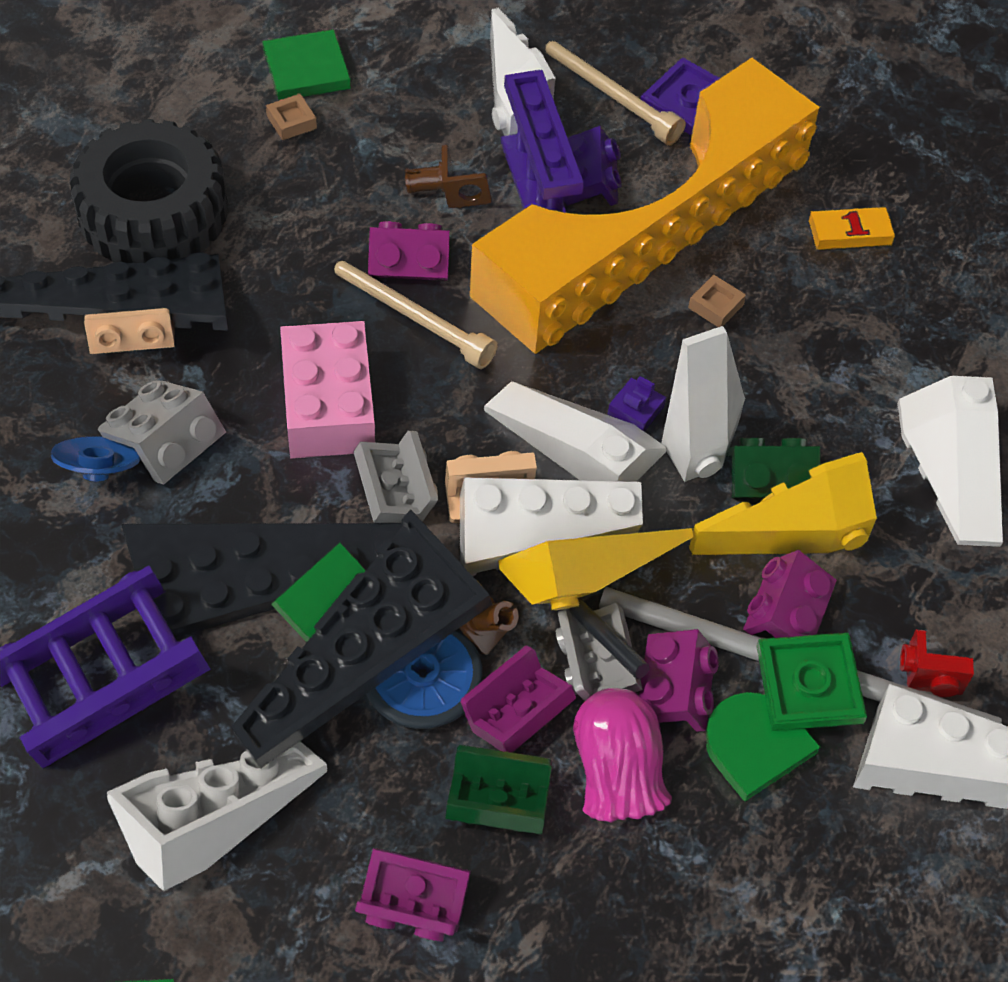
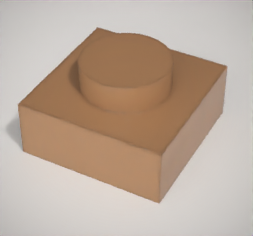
(291, 116)
(717, 301)

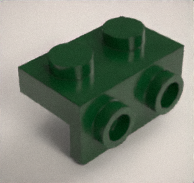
(762, 467)
(499, 789)

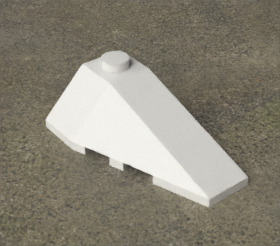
(509, 57)
(703, 405)
(576, 437)
(957, 446)
(197, 816)

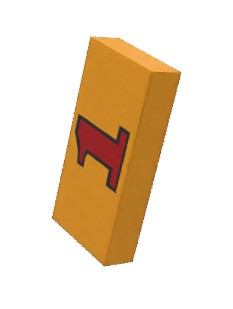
(851, 228)

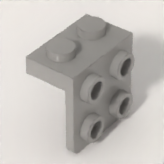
(165, 427)

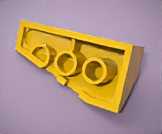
(816, 516)
(576, 567)

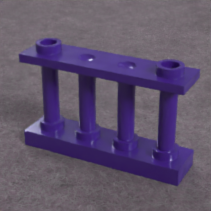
(540, 150)
(129, 694)

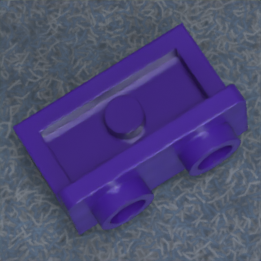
(597, 164)

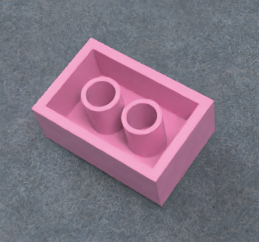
(327, 388)

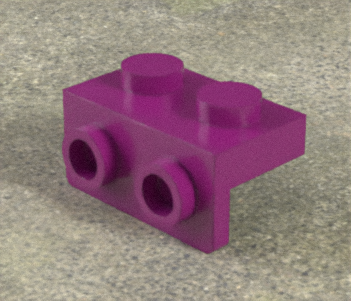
(408, 252)
(790, 597)
(680, 677)
(515, 701)
(413, 894)

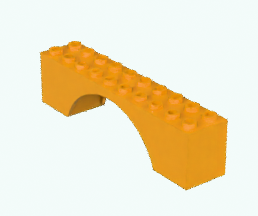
(558, 268)

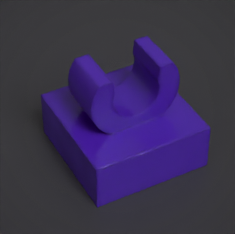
(637, 403)

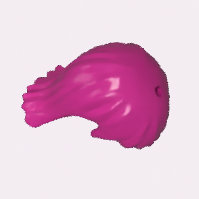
(620, 756)

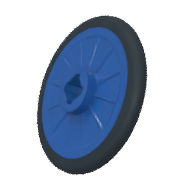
(435, 699)

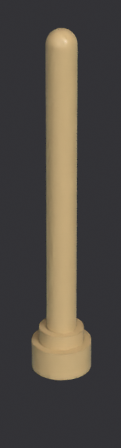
(666, 125)
(476, 348)

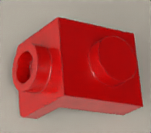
(934, 672)

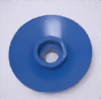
(94, 457)

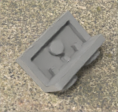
(396, 479)
(589, 661)

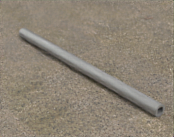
(740, 642)

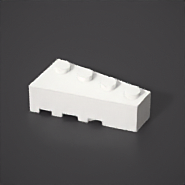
(516, 514)
(934, 751)

